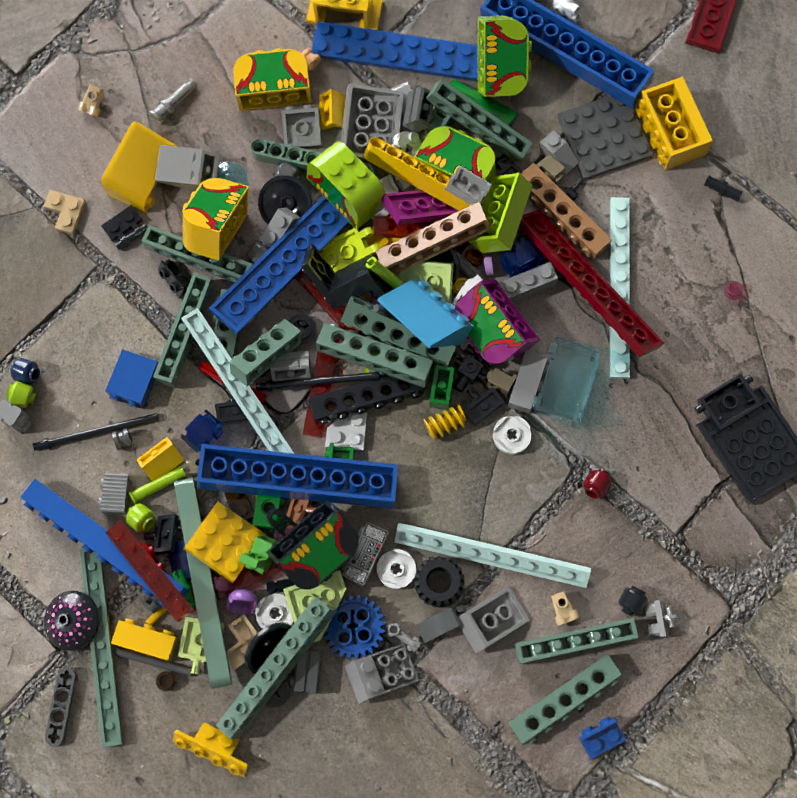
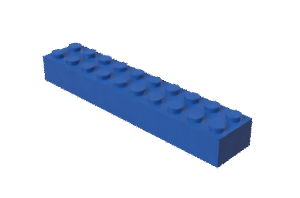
(576, 49)
(297, 476)

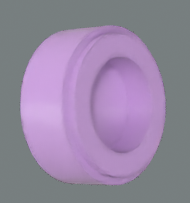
(488, 266)

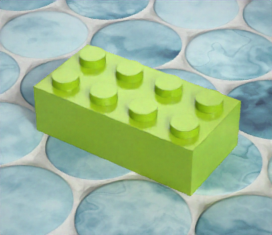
(504, 211)

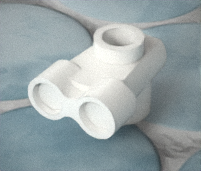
(568, 9)

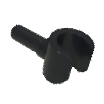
(571, 193)

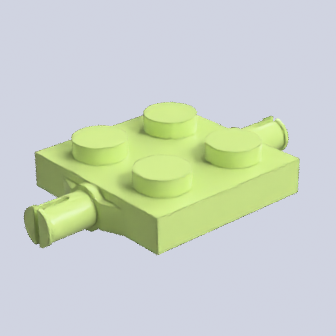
(192, 645)

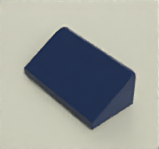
(179, 560)

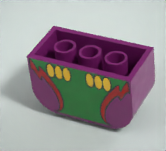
(498, 326)

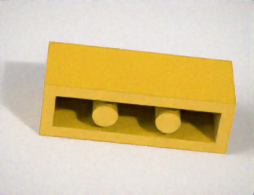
(145, 639)

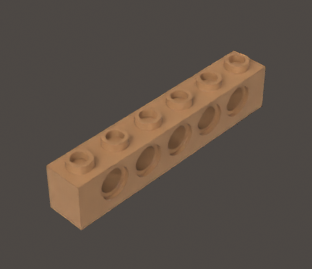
(463, 226)
(588, 227)

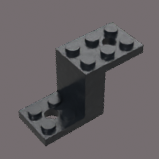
(348, 281)

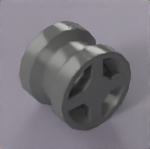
(122, 439)

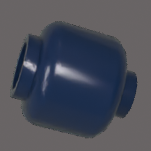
(25, 371)

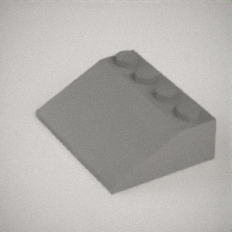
(368, 115)

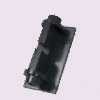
(168, 271)

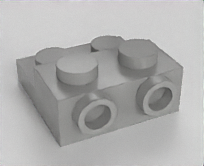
(301, 126)

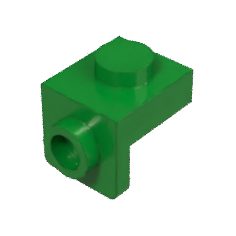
(340, 452)

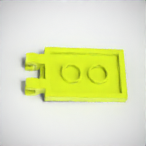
(349, 248)

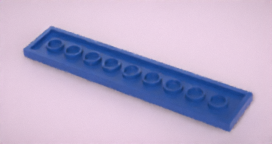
(396, 51)
(278, 266)

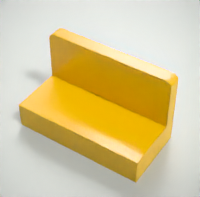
(331, 109)
(160, 459)

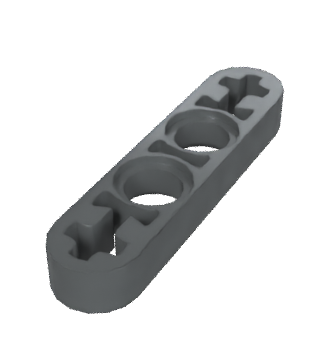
(57, 706)

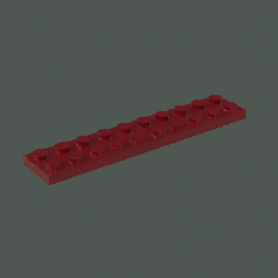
(590, 283)

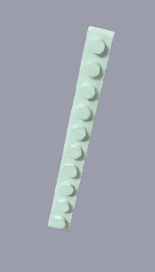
(619, 281)
(241, 393)
(492, 555)

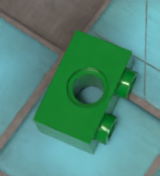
(441, 387)
(259, 519)

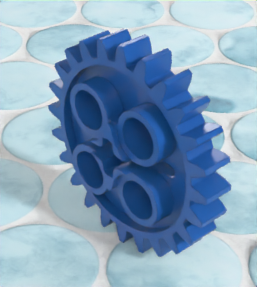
(372, 625)

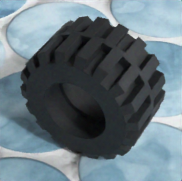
(439, 564)

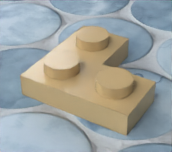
(69, 209)
(244, 633)

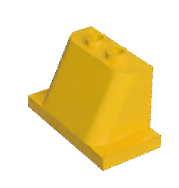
(369, 10)

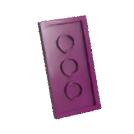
(415, 207)

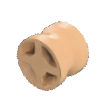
(311, 59)

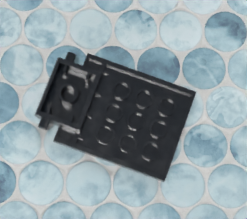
(748, 436)

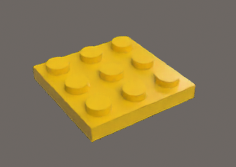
(222, 541)

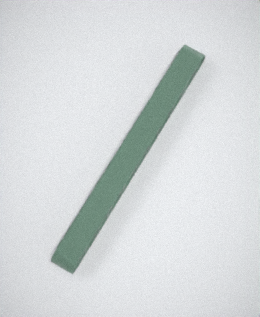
(203, 589)

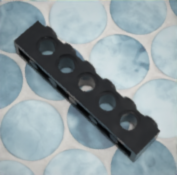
(373, 387)

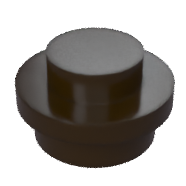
(166, 681)

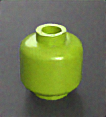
(20, 394)
(140, 518)

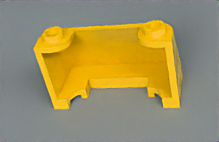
(134, 166)

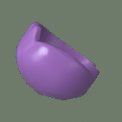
(242, 602)

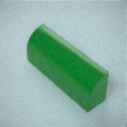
(497, 109)

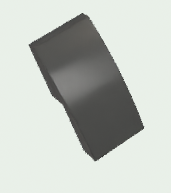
(438, 625)

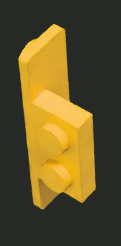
(214, 746)

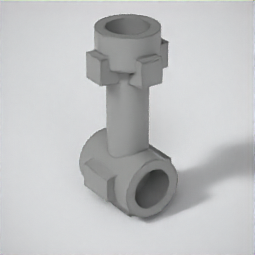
(394, 630)

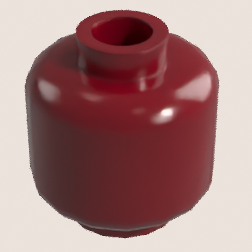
(597, 483)

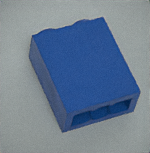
(132, 379)

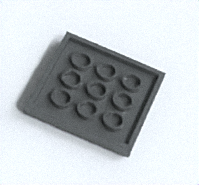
(604, 136)

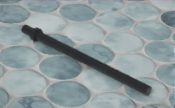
(270, 386)
(48, 443)

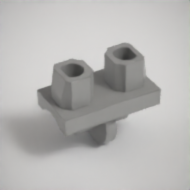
(658, 610)

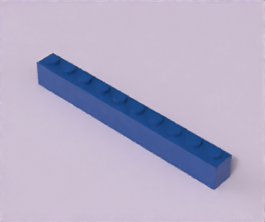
(86, 531)

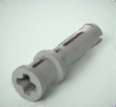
(167, 106)

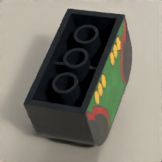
(315, 547)

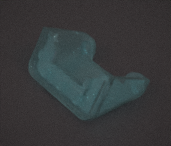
(567, 382)

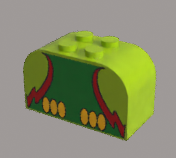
(502, 56)
(448, 149)
(347, 184)

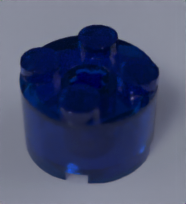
(520, 258)
(202, 431)

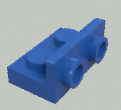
(602, 737)

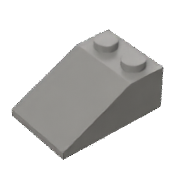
(492, 619)

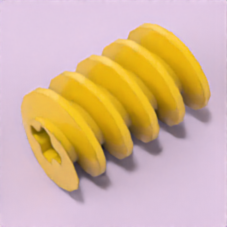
(446, 422)

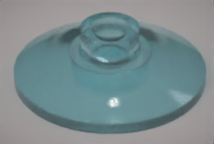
(236, 171)

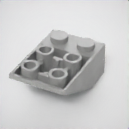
(185, 166)
(381, 673)

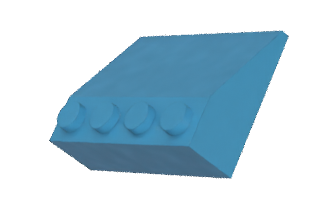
(427, 314)

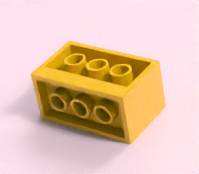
(673, 123)

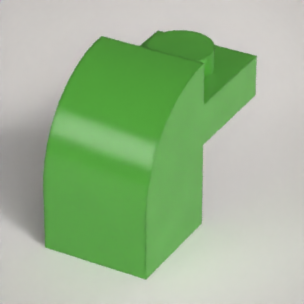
(258, 558)

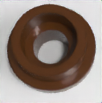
(474, 257)

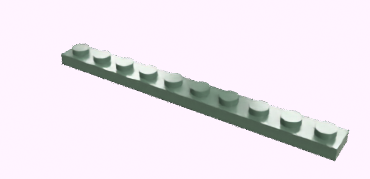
(102, 653)

